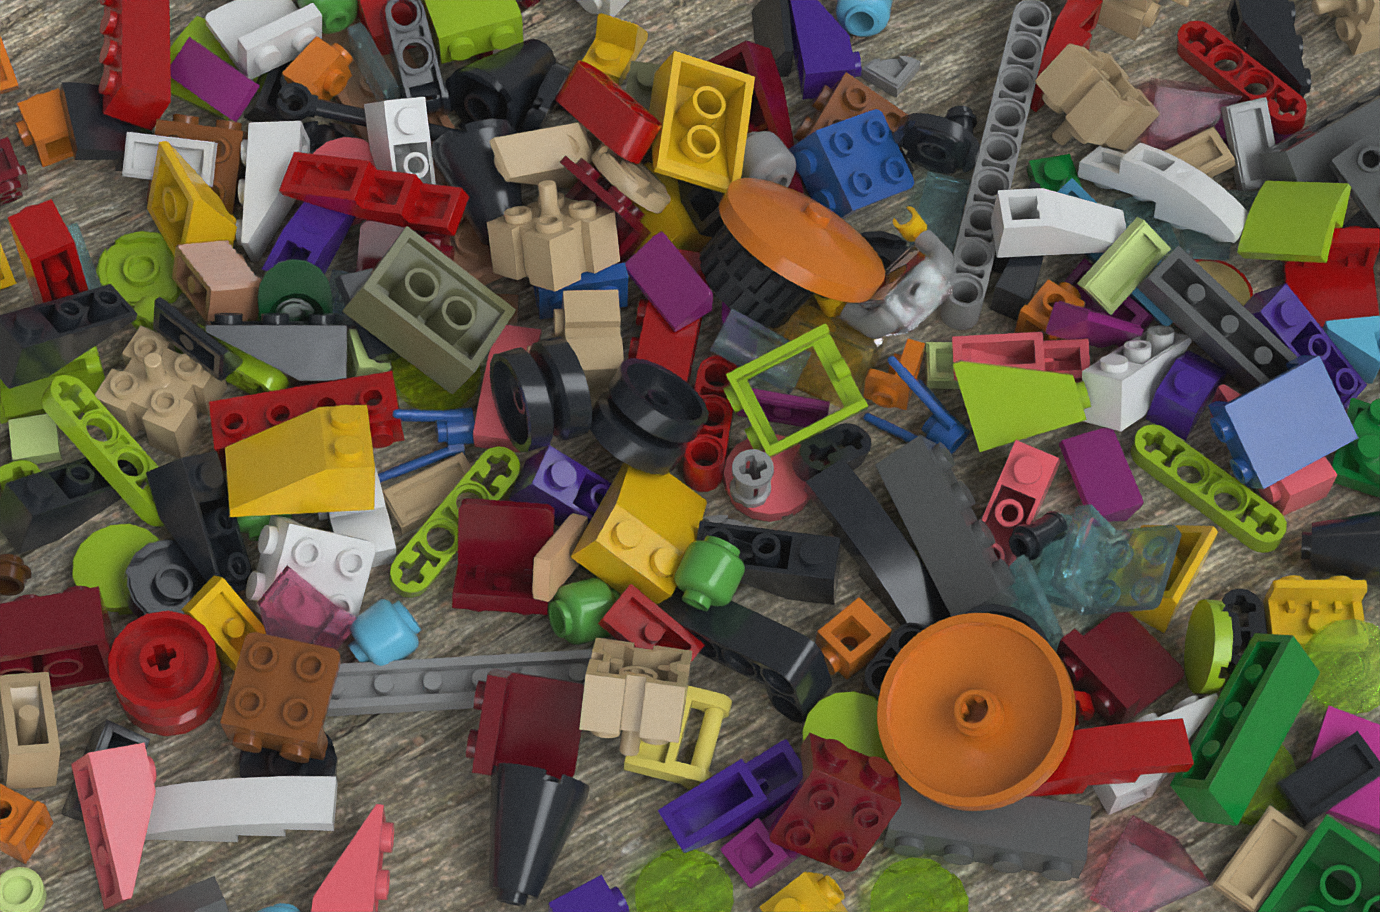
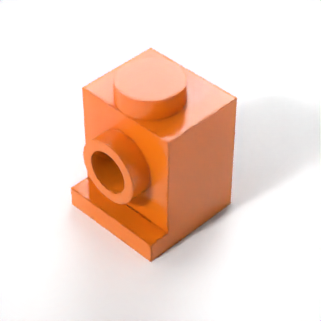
(321, 69)
(1036, 314)
(856, 627)
(24, 826)

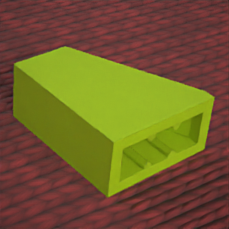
(1017, 401)

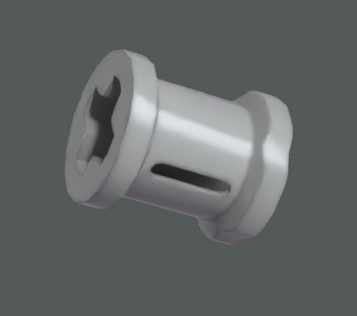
(755, 477)

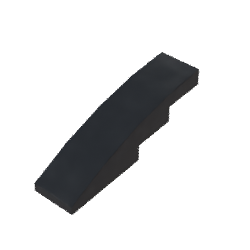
(877, 546)

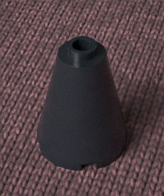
(500, 84)
(470, 164)
(1345, 547)
(529, 828)

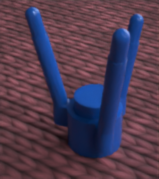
(451, 426)
(938, 428)

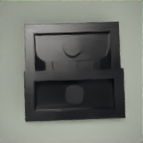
(90, 131)

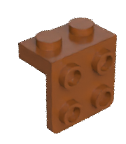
(844, 101)
(228, 155)
(281, 697)

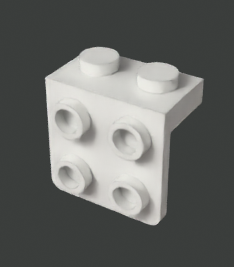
(263, 32)
(326, 559)

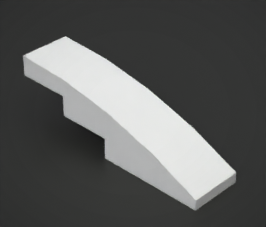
(242, 807)

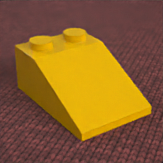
(702, 120)
(304, 465)
(641, 532)

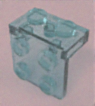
(1113, 568)

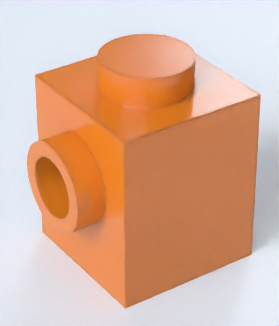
(45, 127)

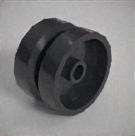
(541, 394)
(648, 416)

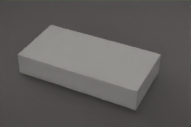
(1248, 135)

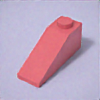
(116, 806)

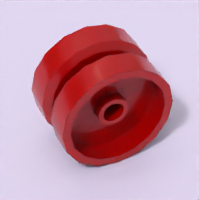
(166, 673)

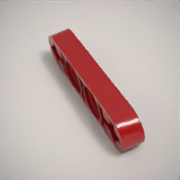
(1246, 73)

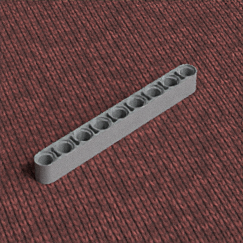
(999, 142)

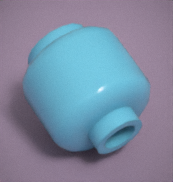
(863, 17)
(384, 633)

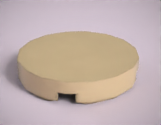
(632, 179)

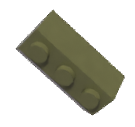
(429, 310)

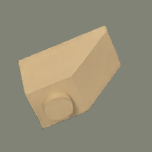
(28, 731)

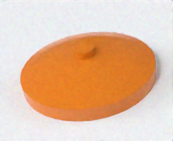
(801, 240)
(976, 711)

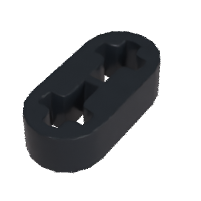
(826, 446)
(1253, 623)

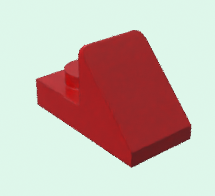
(646, 625)

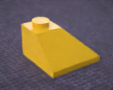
(185, 204)

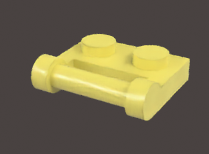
(661, 760)

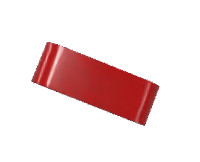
(608, 112)
(711, 441)

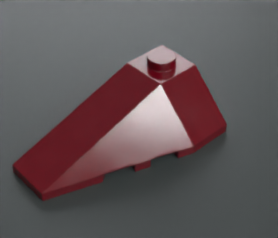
(768, 102)

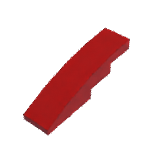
(1073, 27)
(374, 194)
(1119, 755)

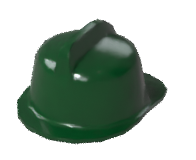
(294, 289)

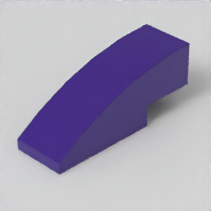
(733, 797)

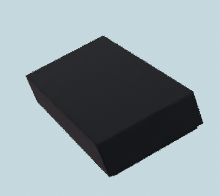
(1330, 778)

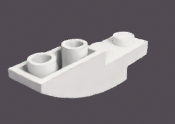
(1180, 191)

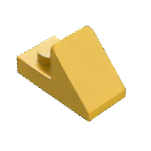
(615, 46)
(224, 617)

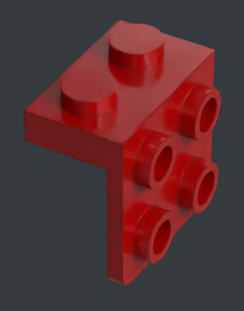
(1345, 283)

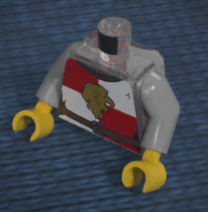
(910, 287)

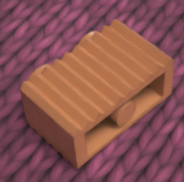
(216, 279)

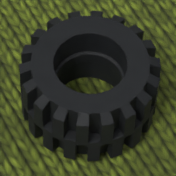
(748, 283)

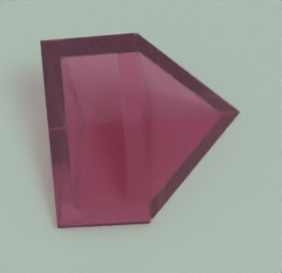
(1183, 110)
(303, 612)
(1147, 871)

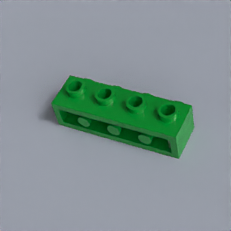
(1246, 728)

